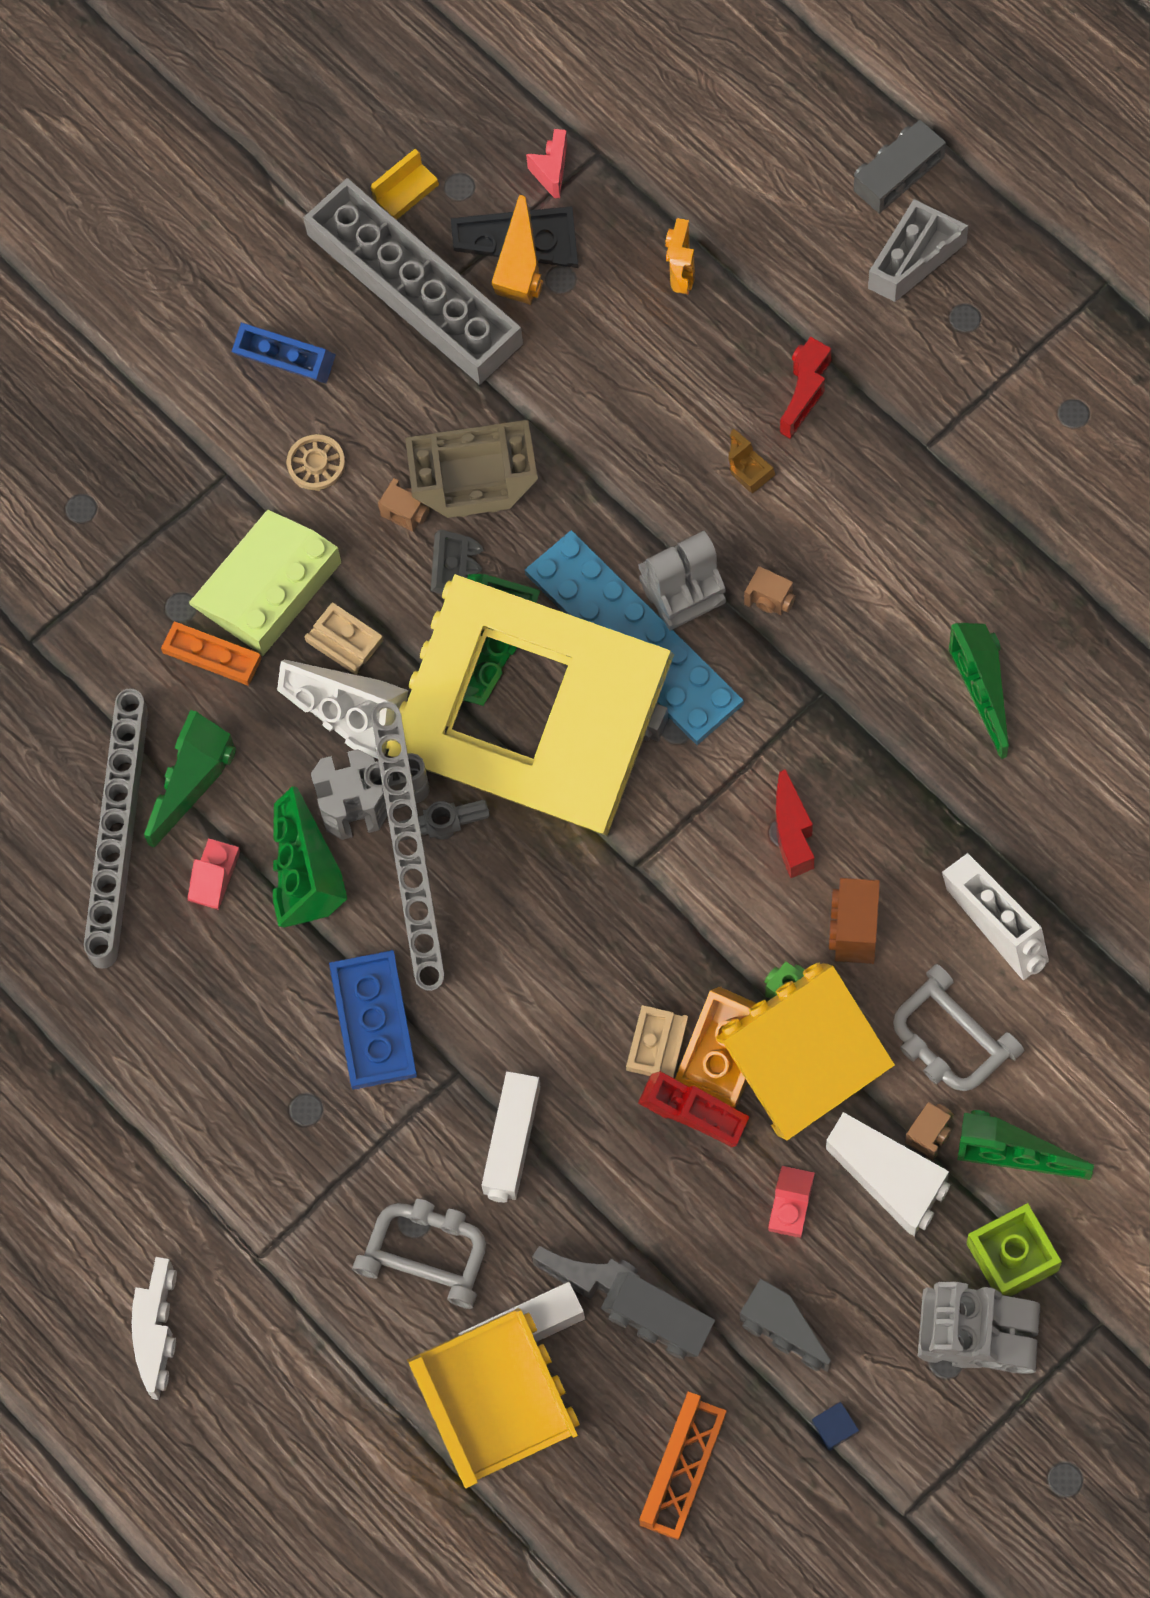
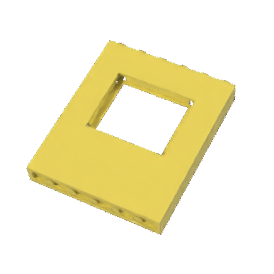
(591, 727)

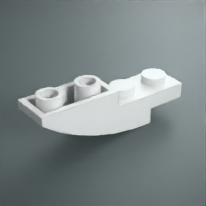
(150, 1339)

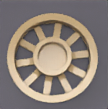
(315, 462)

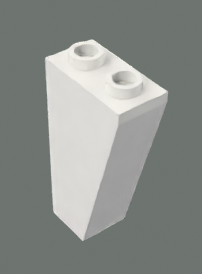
(997, 916)
(890, 1172)

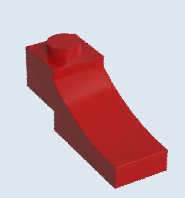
(809, 365)
(693, 1108)

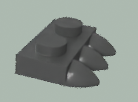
(451, 558)

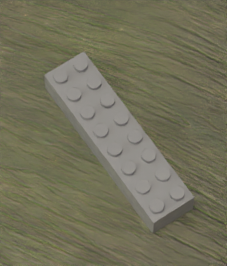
(413, 281)

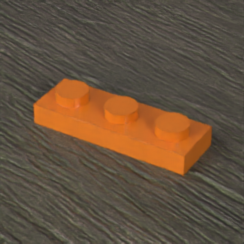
(211, 653)

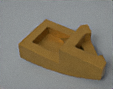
(747, 465)

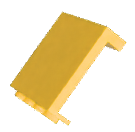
(805, 1049)
(493, 1396)

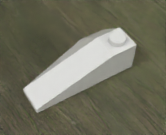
(341, 701)

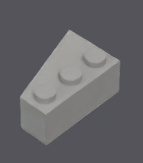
(915, 250)

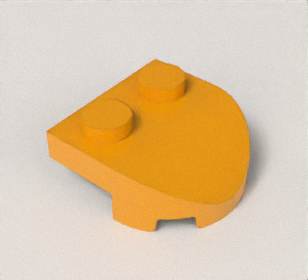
(680, 257)

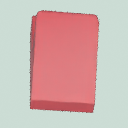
(550, 167)
(212, 873)
(791, 1201)

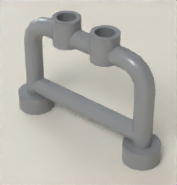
(936, 1067)
(422, 1213)

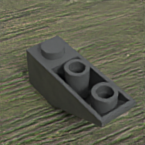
(777, 1317)

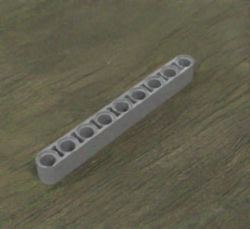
(411, 829)
(120, 841)

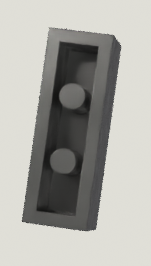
(899, 166)
(657, 1315)

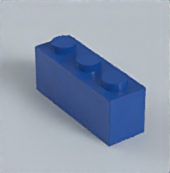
(283, 353)

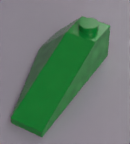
(494, 652)
(978, 662)
(200, 761)
(307, 872)
(1004, 1145)

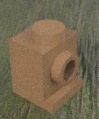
(401, 507)
(769, 592)
(930, 1129)

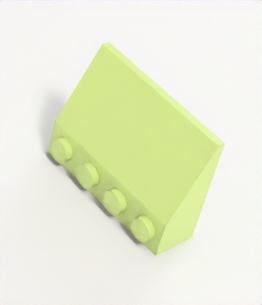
(267, 580)

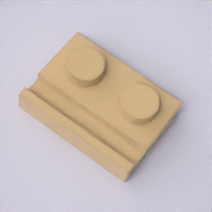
(344, 638)
(656, 1042)

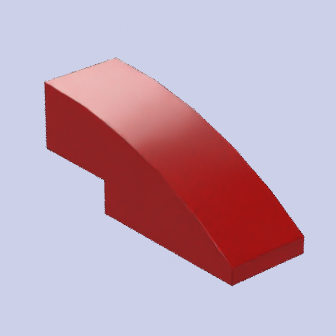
(793, 828)

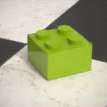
(1014, 1251)

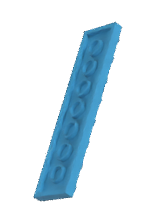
(591, 591)

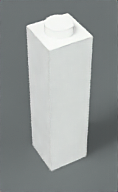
(510, 1137)
(549, 1311)

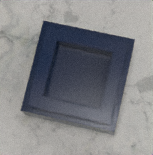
(835, 1426)

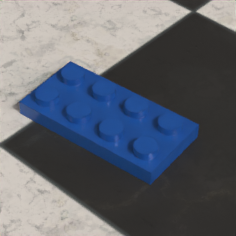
(373, 1020)

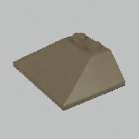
(472, 468)

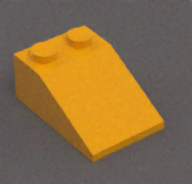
(517, 267)
(706, 1060)

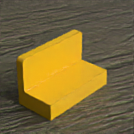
(403, 185)

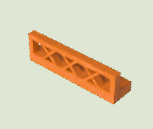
(670, 1461)

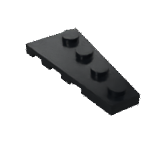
(551, 231)

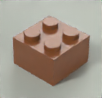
(856, 923)

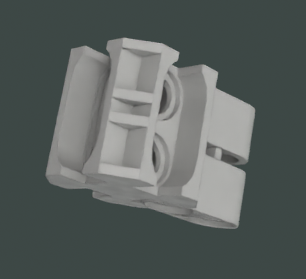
(683, 580)
(358, 791)
(990, 1328)

